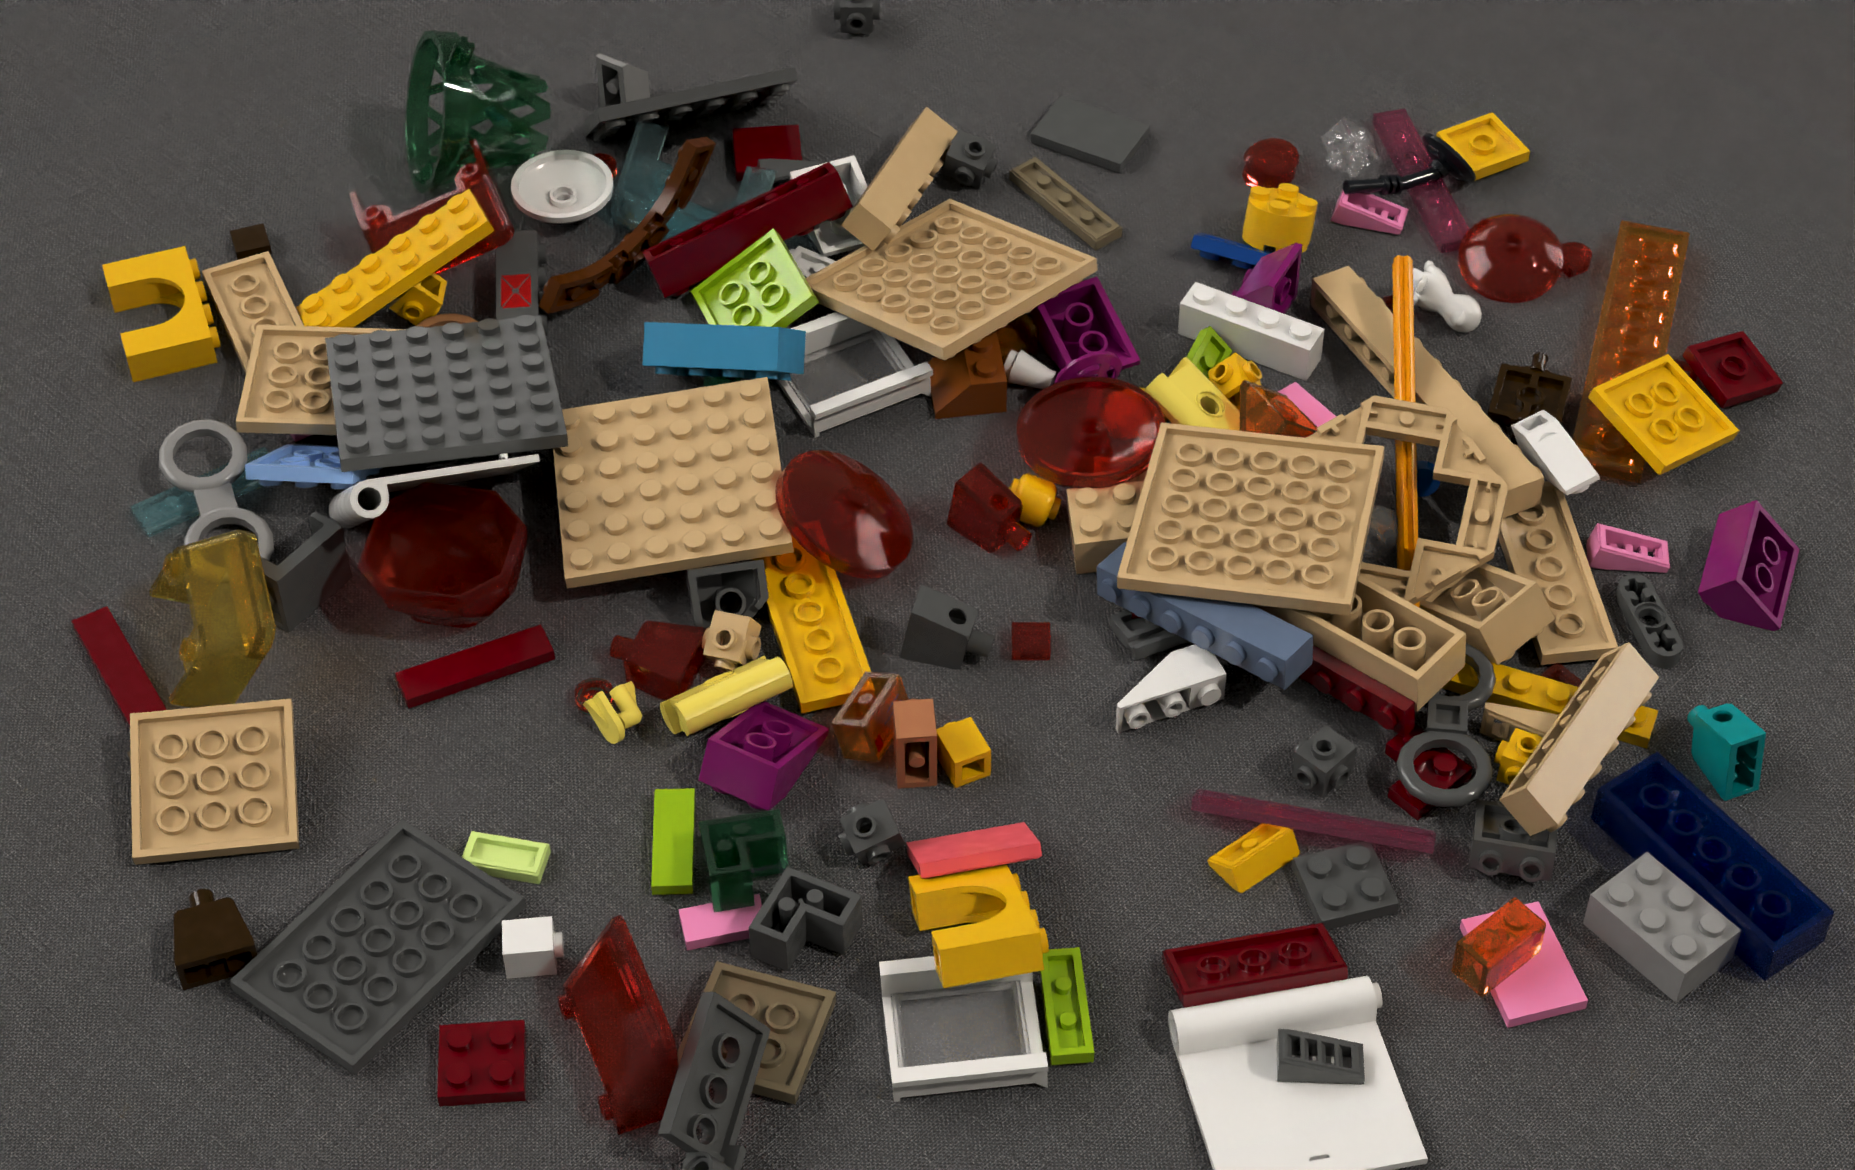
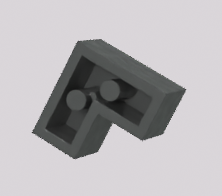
(803, 911)

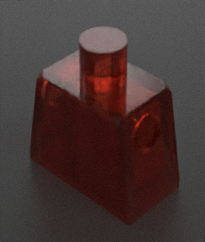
(987, 511)
(661, 657)

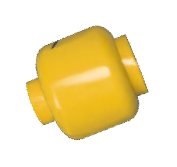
(1037, 499)

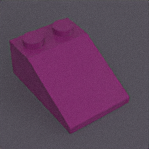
(1082, 323)
(761, 754)

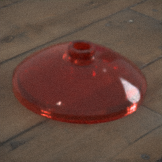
(1506, 270)

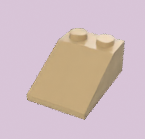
(1493, 609)

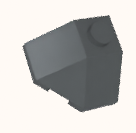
(727, 588)

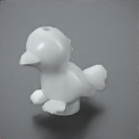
(1435, 294)

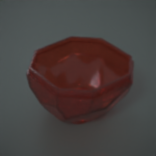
(445, 554)

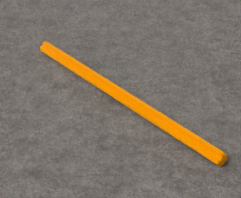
(1405, 390)

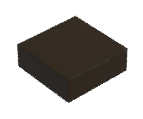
(250, 241)

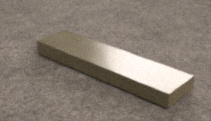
(1065, 203)

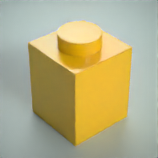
(963, 752)

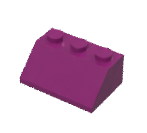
(1749, 568)

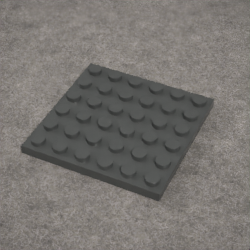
(444, 393)

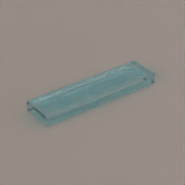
(177, 506)

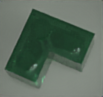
(740, 850)

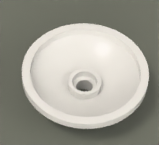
(562, 186)

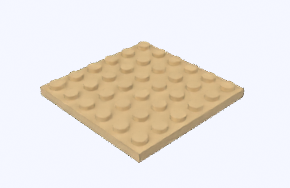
(949, 278)
(669, 483)
(1253, 518)

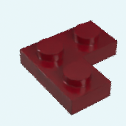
(1434, 766)

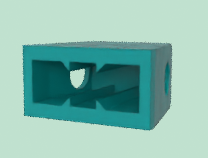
(1727, 749)

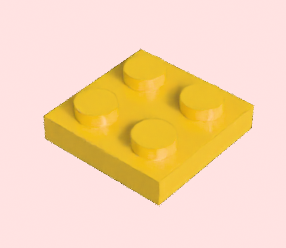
(1486, 145)

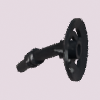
(1444, 163)

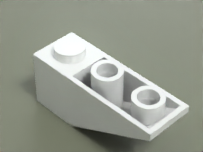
(1554, 453)
(1177, 684)

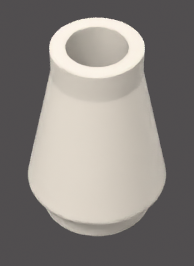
(1027, 371)

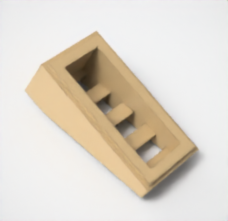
(1512, 718)

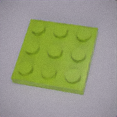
(756, 288)

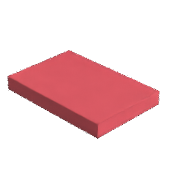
(973, 850)

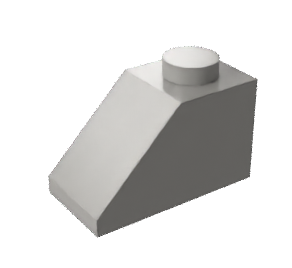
(620, 81)

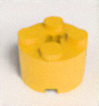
(1278, 217)

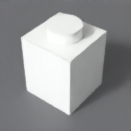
(531, 947)

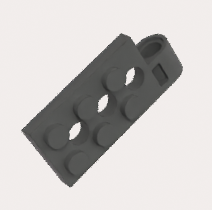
(732, 1079)

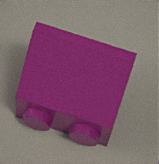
(1273, 279)

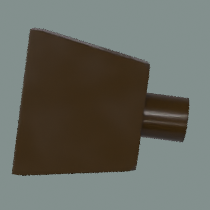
(210, 940)

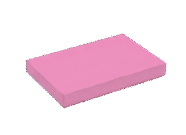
(1541, 986)

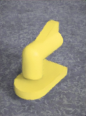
(608, 721)

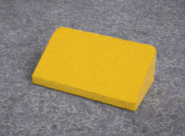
(1255, 856)

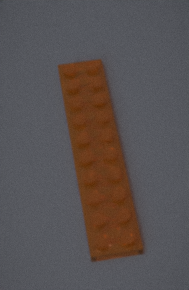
(1629, 334)

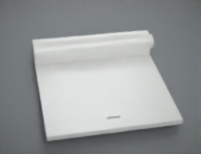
(1278, 1125)

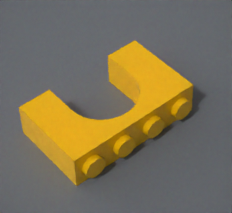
(179, 342)
(1004, 930)

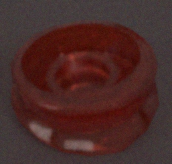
(1270, 163)

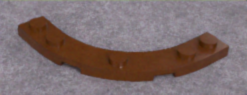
(583, 285)

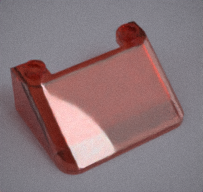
(622, 1029)

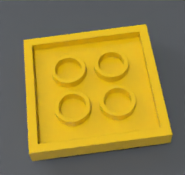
(1663, 414)

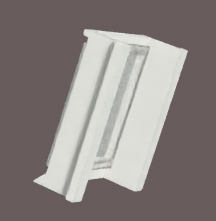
(851, 373)
(959, 1034)

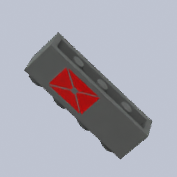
(521, 277)

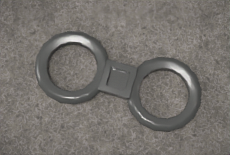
(1448, 728)

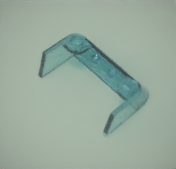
(645, 178)

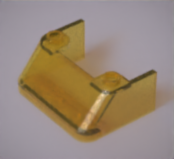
(228, 611)

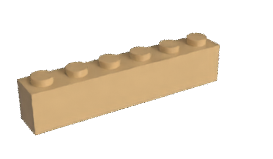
(901, 180)
(1579, 740)

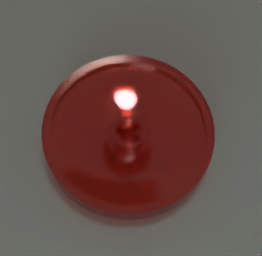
(1089, 432)
(844, 514)

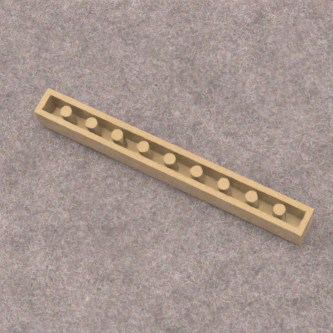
(1367, 330)

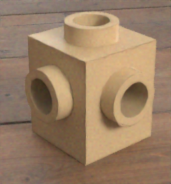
(731, 640)

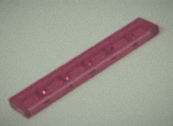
(1432, 198)
(1314, 820)

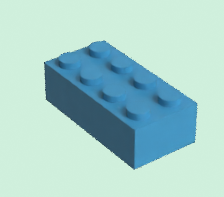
(724, 350)

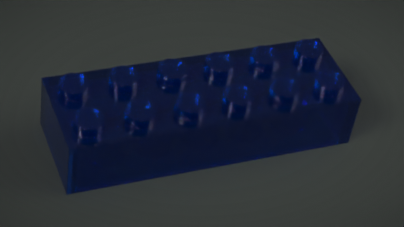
(1676, 823)

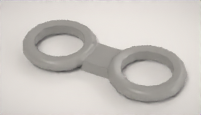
(214, 493)

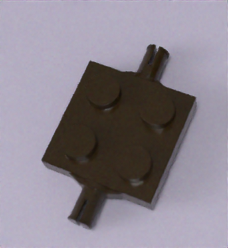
(1526, 391)

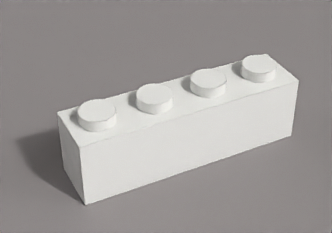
(1253, 330)

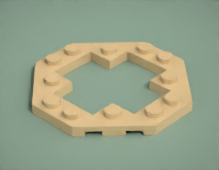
(1457, 462)

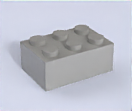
(1661, 927)

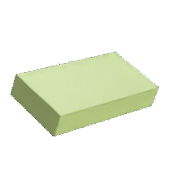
(507, 856)

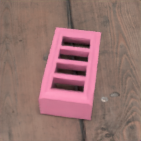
(1369, 212)
(1613, 550)

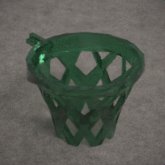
(466, 107)

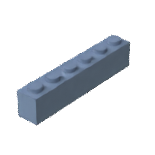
(1227, 629)

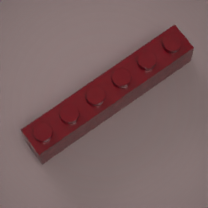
(707, 247)

